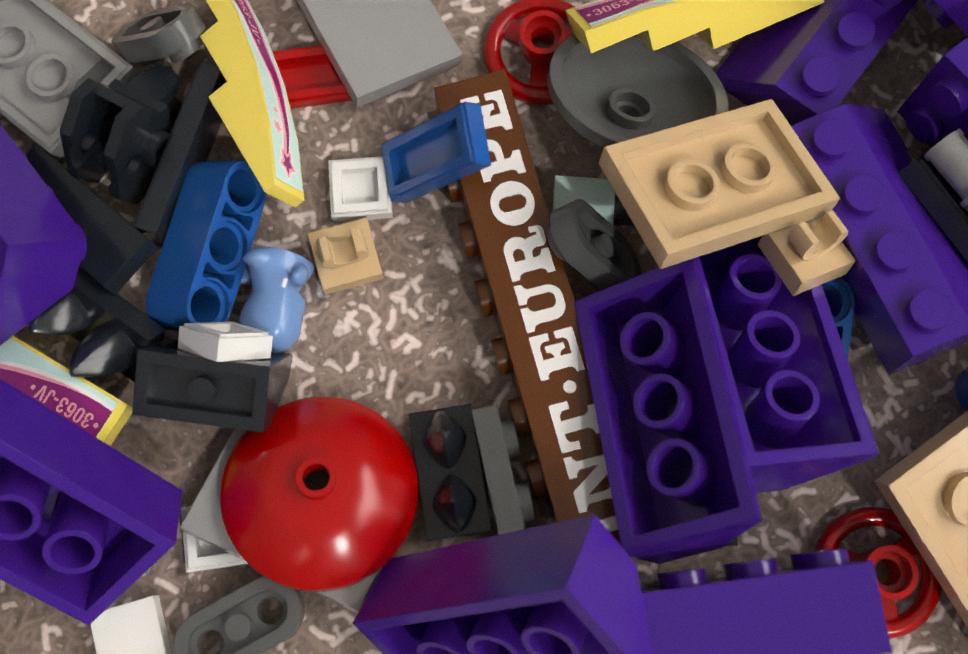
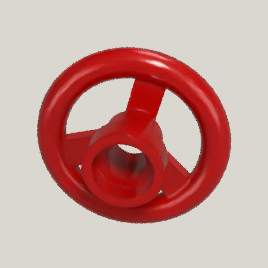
(541, 23)
(901, 566)

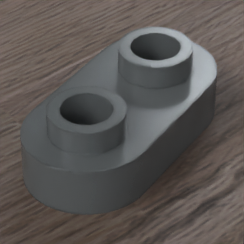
(161, 34)
(591, 245)
(241, 622)

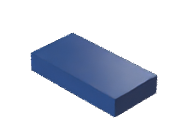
(436, 153)

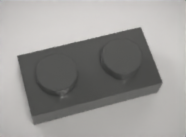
(498, 444)

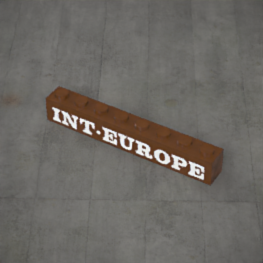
(532, 308)

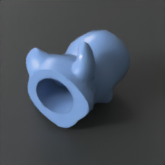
(275, 294)

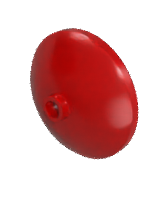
(327, 534)

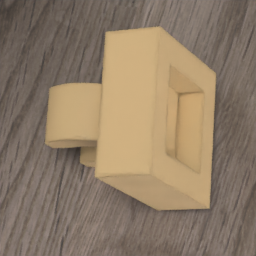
(808, 252)
(345, 256)

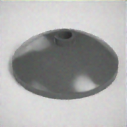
(631, 89)

